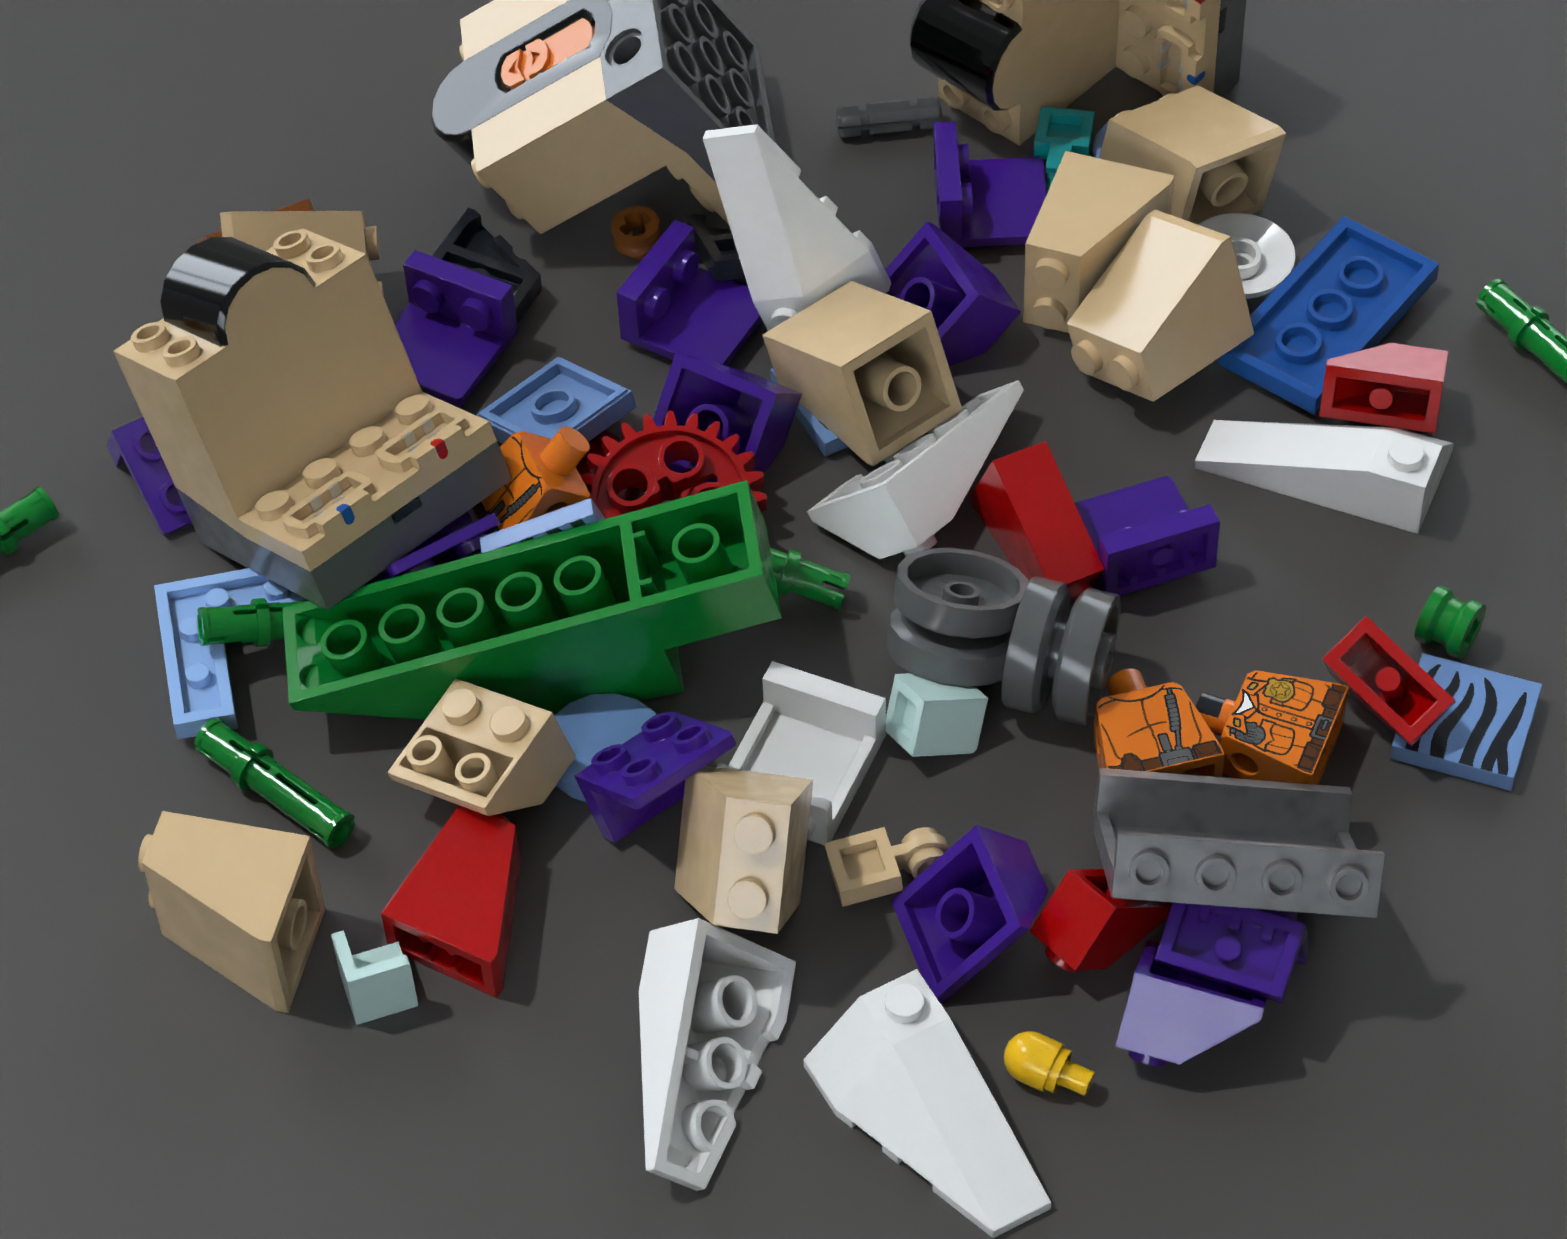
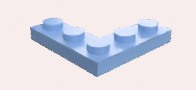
(197, 673)

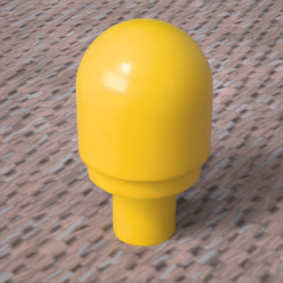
(1045, 1064)

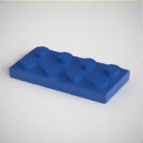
(1327, 307)

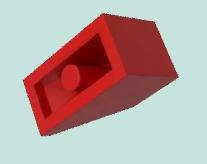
(1386, 386)
(1387, 681)
(1088, 926)

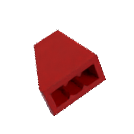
(1036, 519)
(460, 901)

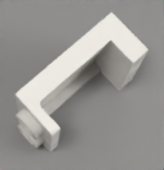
(815, 733)

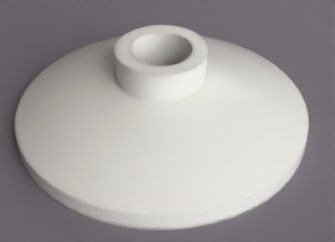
(1261, 250)

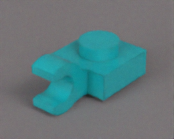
(1060, 132)

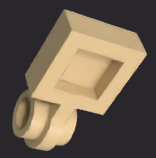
(869, 867)

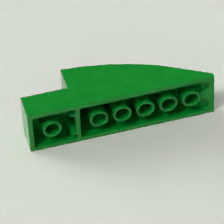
(543, 615)

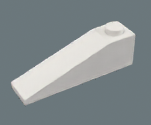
(782, 231)
(1348, 468)
(921, 484)
(703, 1028)
(917, 1091)

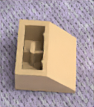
(485, 752)

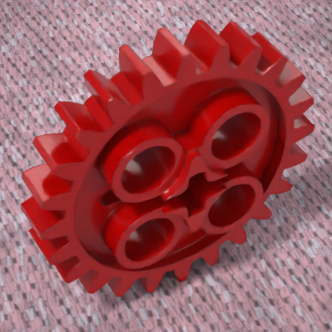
(644, 459)

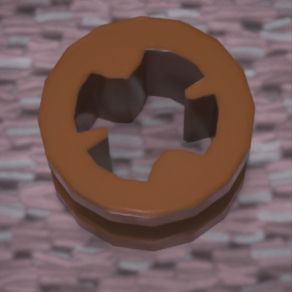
(635, 218)

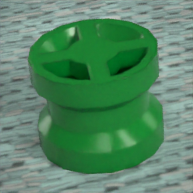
(1450, 622)

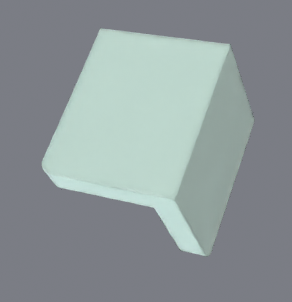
(934, 716)
(375, 980)

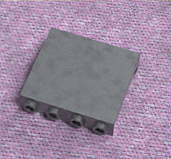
(1233, 843)

